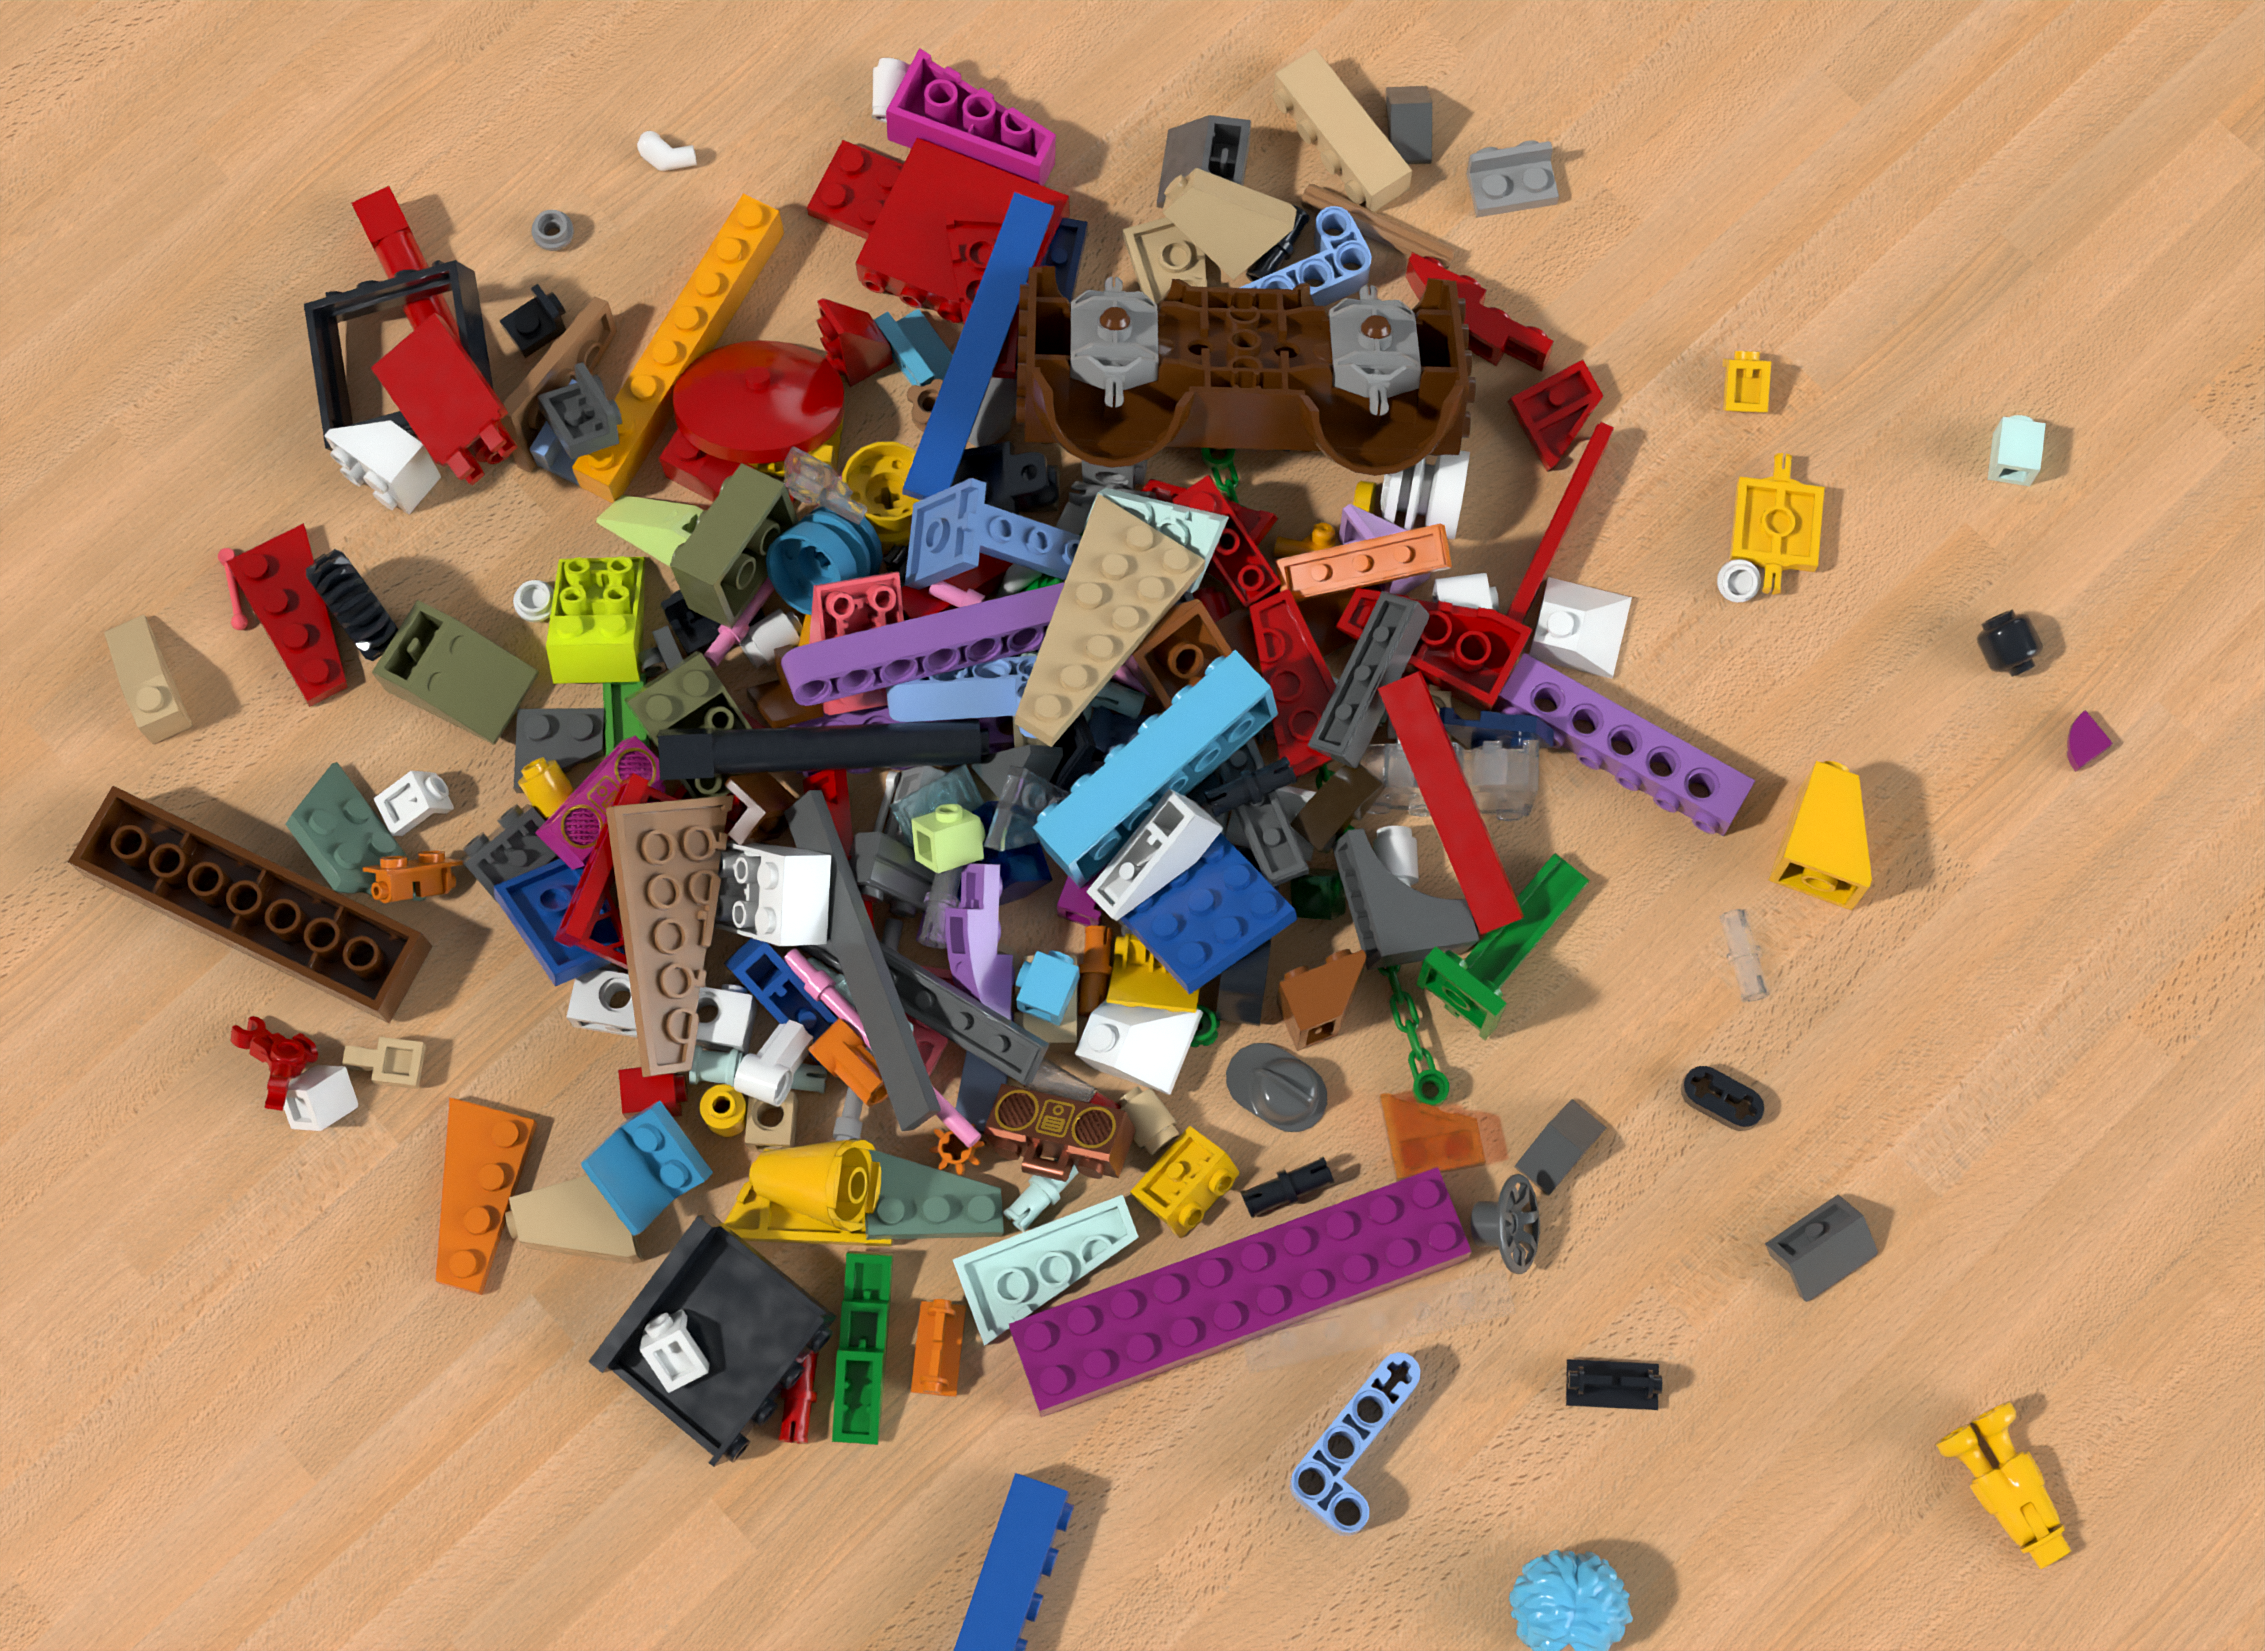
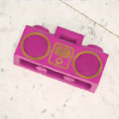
(578, 821)

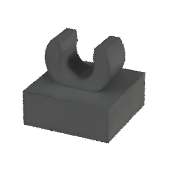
(663, 657)

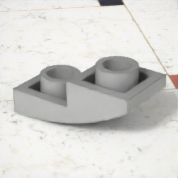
(995, 412)

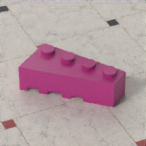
(956, 116)

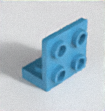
(645, 1166)

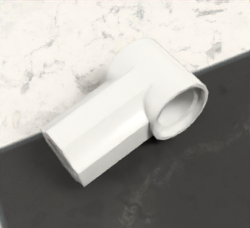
(771, 1071)

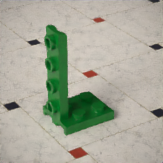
(1473, 985)

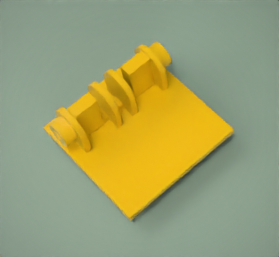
(1144, 981)

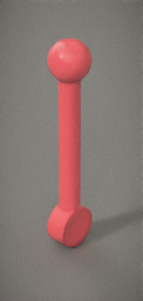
(238, 620)

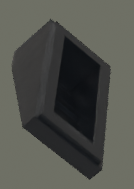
(1077, 754)

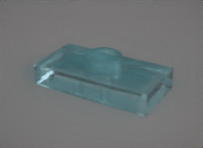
(950, 788)

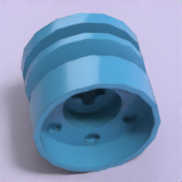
(821, 551)

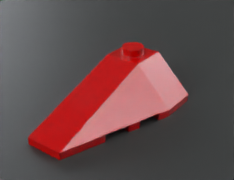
(1458, 649)

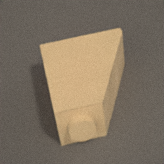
(1227, 219)
(571, 1221)

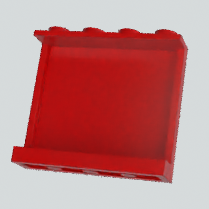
(909, 239)

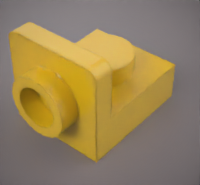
(1746, 382)

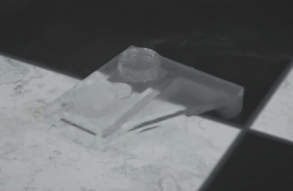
(818, 482)

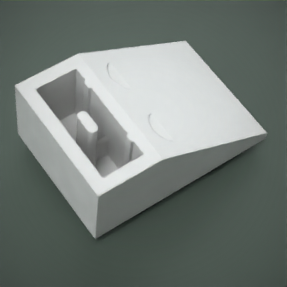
(774, 893)

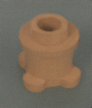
(923, 401)

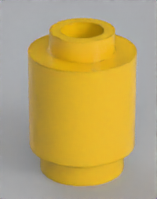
(545, 786)
(727, 1123)

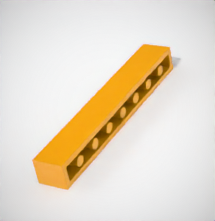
(684, 335)

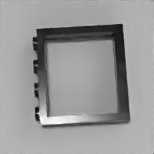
(374, 296)

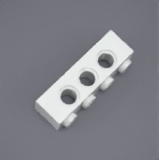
(591, 1010)

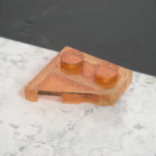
(1429, 1138)

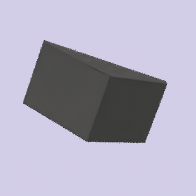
(1410, 122)
(1035, 758)
(1560, 1147)

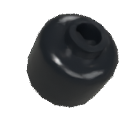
(2009, 642)

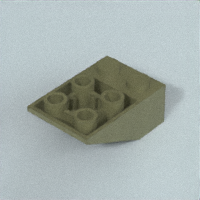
(454, 673)
(684, 699)

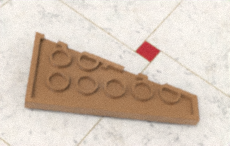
(667, 904)

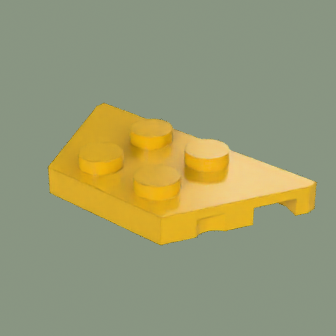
(767, 1221)

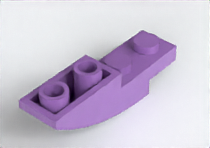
(974, 937)

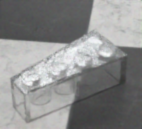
(1499, 778)

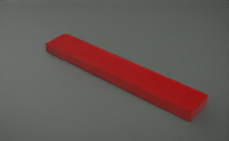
(1560, 523)
(1450, 802)

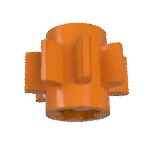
(966, 1155)

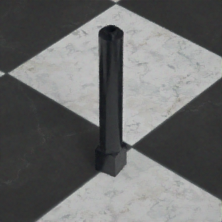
(711, 752)

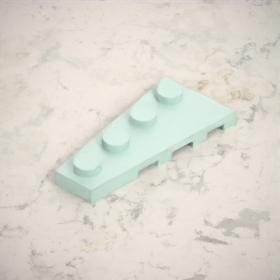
(1034, 1266)

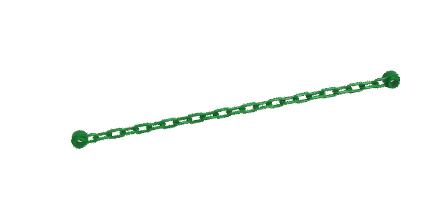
(1428, 1076)

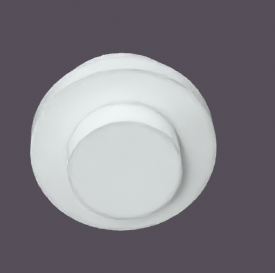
(1738, 580)
(534, 601)

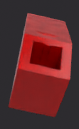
(852, 341)
(1235, 551)

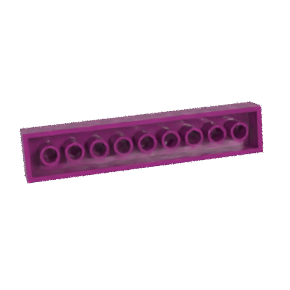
(1239, 1291)

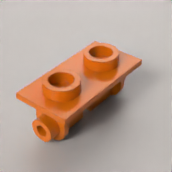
(396, 876)
(938, 1348)

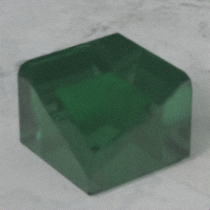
(1318, 894)

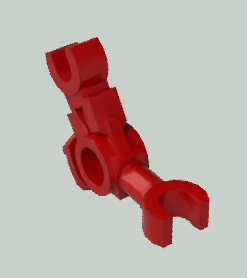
(283, 1055)

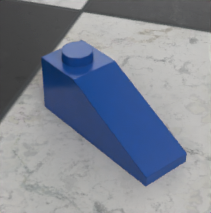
(779, 988)

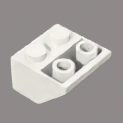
(385, 461)

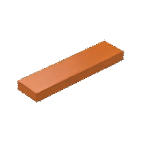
(1365, 563)

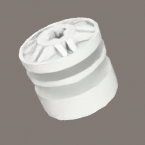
(1427, 491)

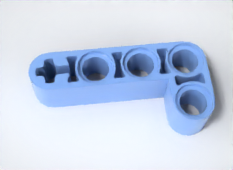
(1329, 262)
(965, 693)
(1361, 1436)

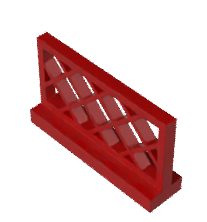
(597, 879)

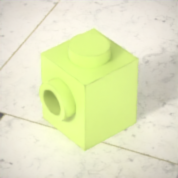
(948, 838)

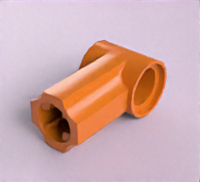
(847, 1057)

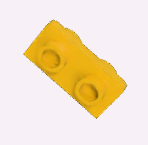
(1186, 1181)

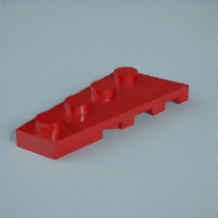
(971, 245)
(292, 612)

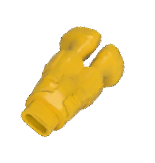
(2012, 1490)

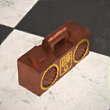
(1059, 1128)

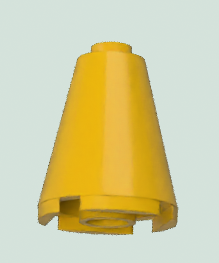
(821, 1180)

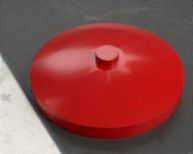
(758, 401)

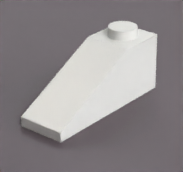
(1155, 854)

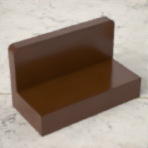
(776, 700)
(765, 810)

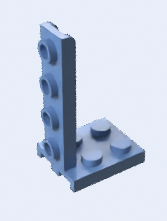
(957, 525)

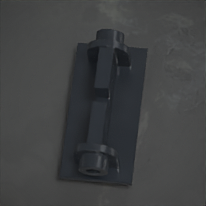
(1612, 1384)

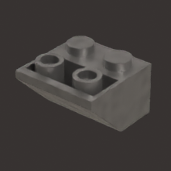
(1209, 144)

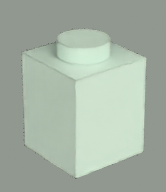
(2016, 450)

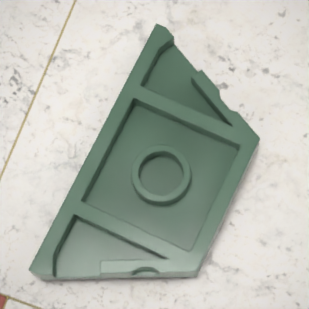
(342, 833)

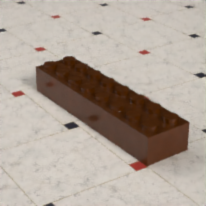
(251, 904)

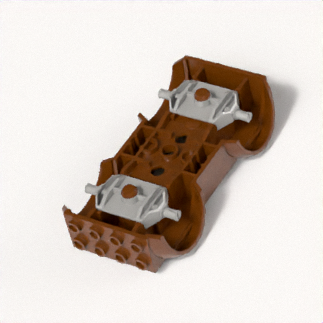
(1244, 371)

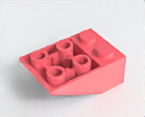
(851, 608)

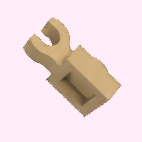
(393, 1063)

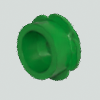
(1208, 1033)

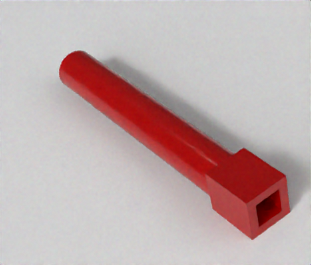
(399, 251)

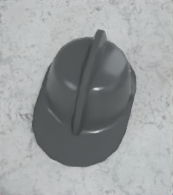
(1276, 1087)

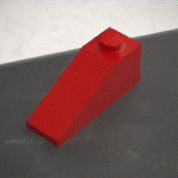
(695, 468)

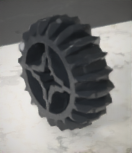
(352, 603)

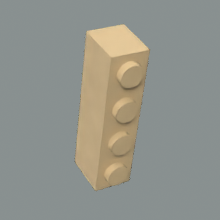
(1341, 132)

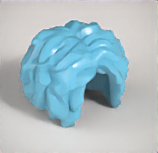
(1569, 1602)

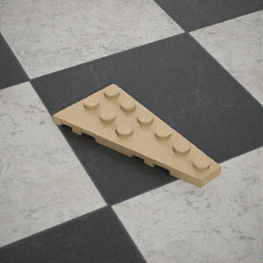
(1110, 602)

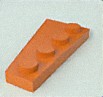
(480, 1174)

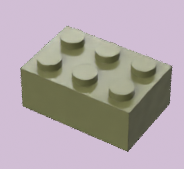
(727, 551)

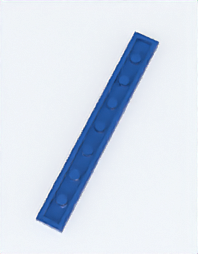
(978, 348)

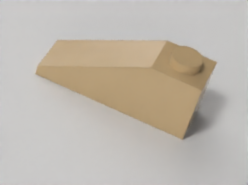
(146, 680)

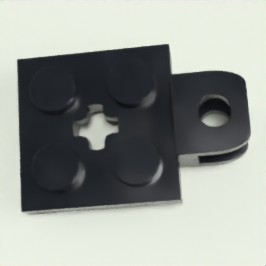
(1010, 479)

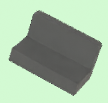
(1823, 1247)

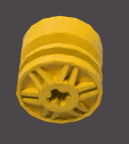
(877, 481)

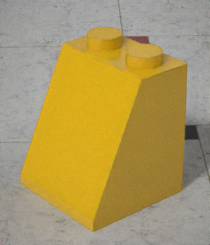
(1826, 839)

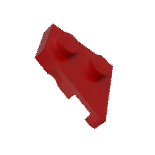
(1556, 410)

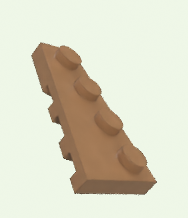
(581, 342)

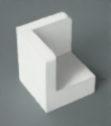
(319, 1098)

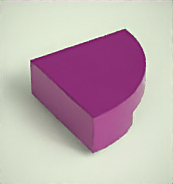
(2085, 741)

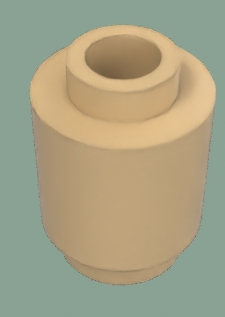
(1150, 1118)

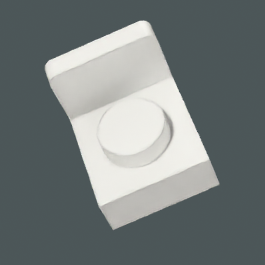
(412, 801)
(672, 1351)

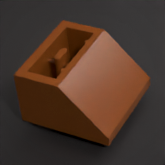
(1319, 998)

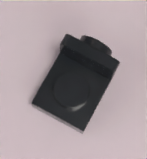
(535, 322)

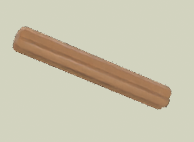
(1379, 227)

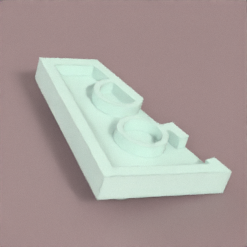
(1188, 526)

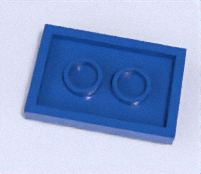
(536, 909)

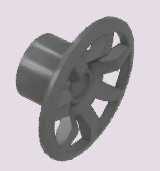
(1503, 1223)

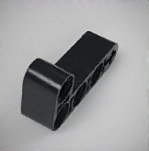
(1244, 982)

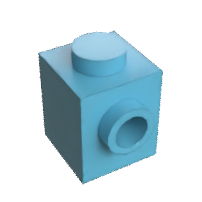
(1047, 986)

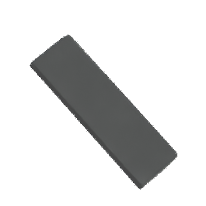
(1375, 662)

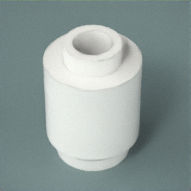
(771, 633)
(1398, 852)

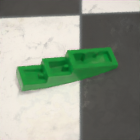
(862, 1347)

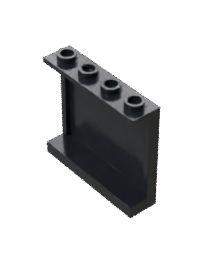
(744, 1320)

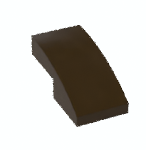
(1336, 804)

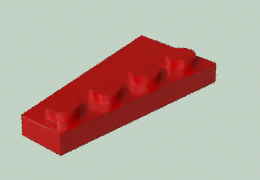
(1296, 675)

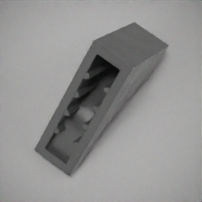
(1392, 918)

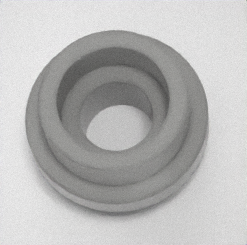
(548, 220)

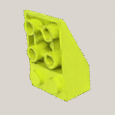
(597, 620)

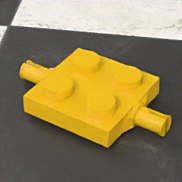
(1777, 523)

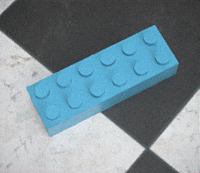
(1169, 753)

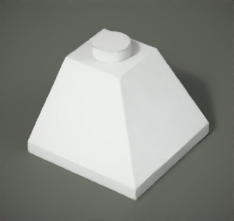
(1580, 627)
(1138, 1043)

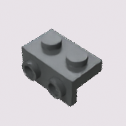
(581, 414)

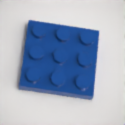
(1210, 916)

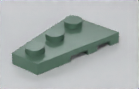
(931, 1203)

